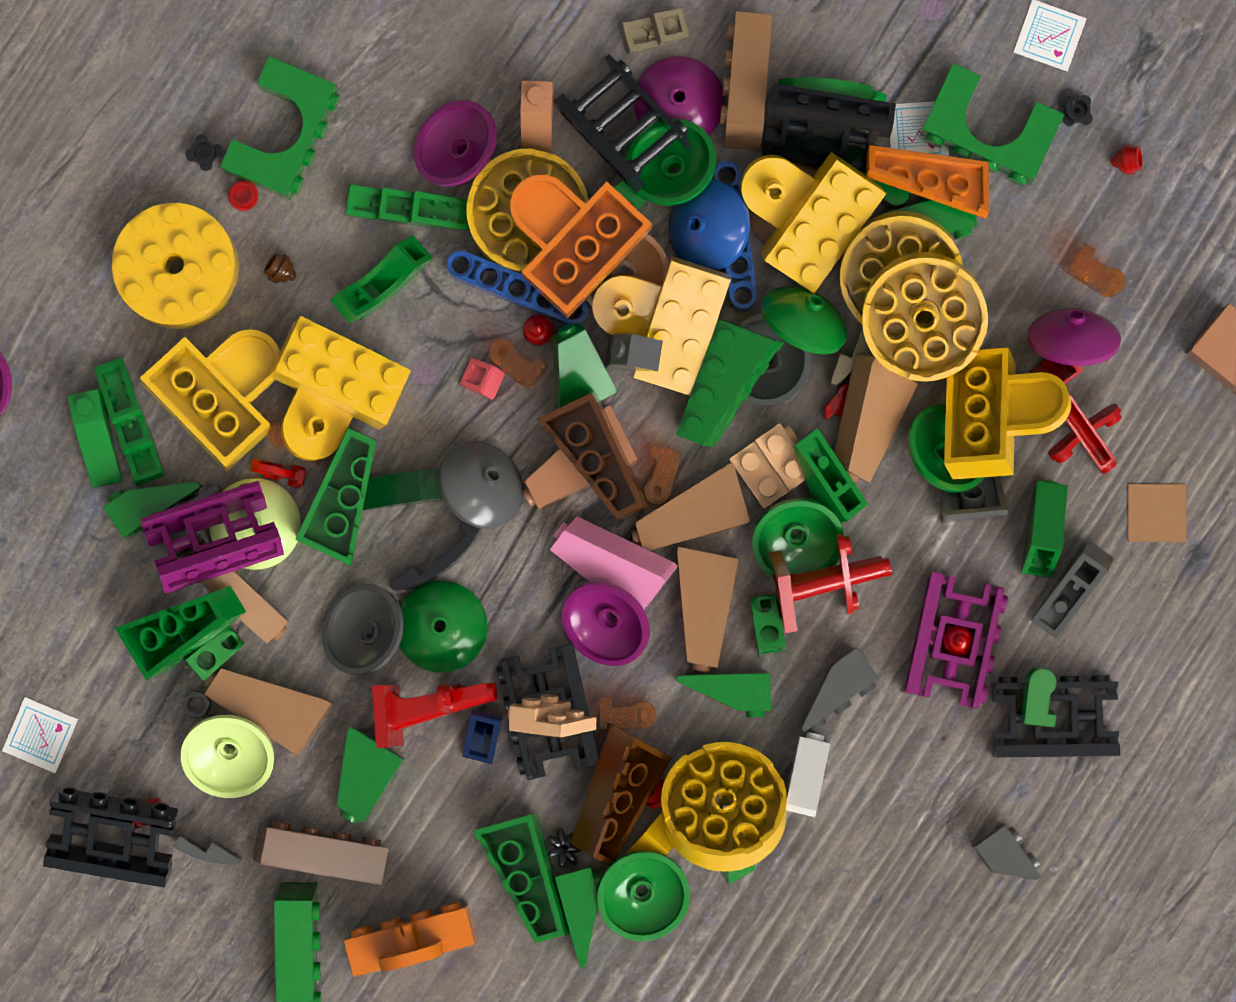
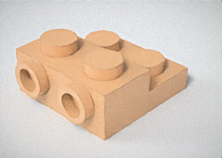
(770, 465)
(548, 717)

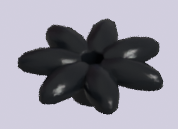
(562, 848)

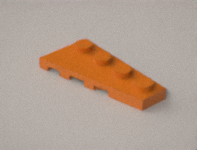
(940, 178)

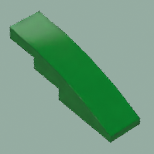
(406, 207)
(129, 421)

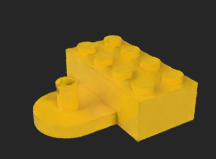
(811, 214)
(677, 312)
(332, 386)
(215, 392)
(991, 406)

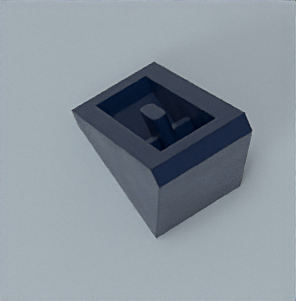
(482, 736)

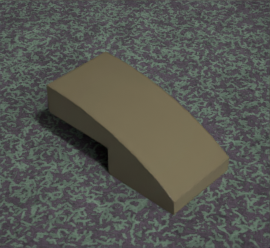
(654, 31)
(845, 364)

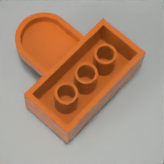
(576, 238)
(411, 941)

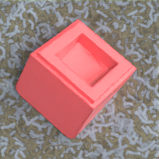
(482, 378)

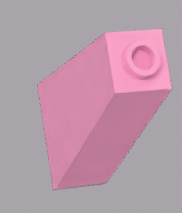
(612, 559)

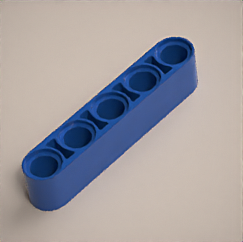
(746, 280)
(501, 287)

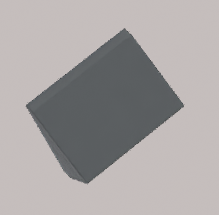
(980, 502)

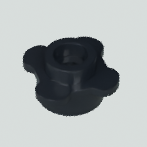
(1083, 104)
(194, 154)

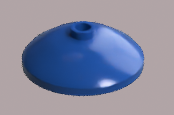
(721, 231)

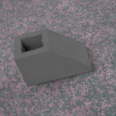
(1004, 855)

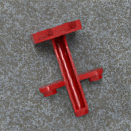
(1081, 428)
(804, 585)
(395, 713)

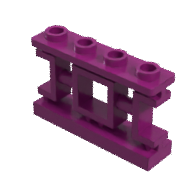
(217, 556)
(932, 635)

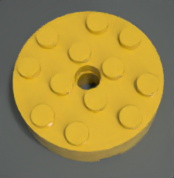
(490, 200)
(884, 241)
(150, 246)
(932, 285)
(737, 833)

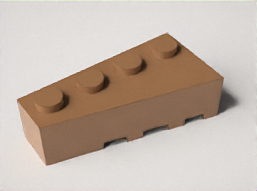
(747, 80)

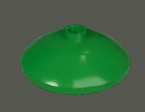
(695, 164)
(804, 319)
(924, 444)
(803, 552)
(463, 633)
(648, 913)

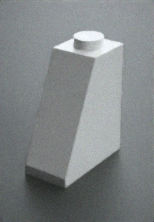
(807, 774)

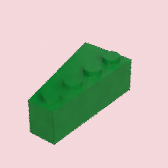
(174, 633)

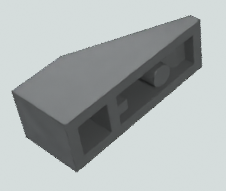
(633, 353)
(1073, 589)

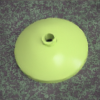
(280, 510)
(222, 769)

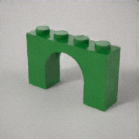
(948, 127)
(282, 171)

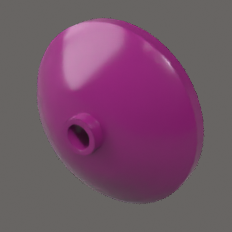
(692, 79)
(447, 135)
(1074, 337)
(597, 631)

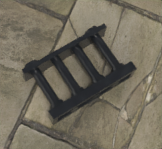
(611, 150)

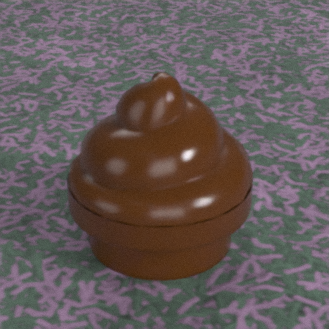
(280, 269)

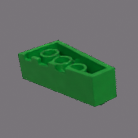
(725, 380)
(339, 503)
(526, 872)
(297, 942)

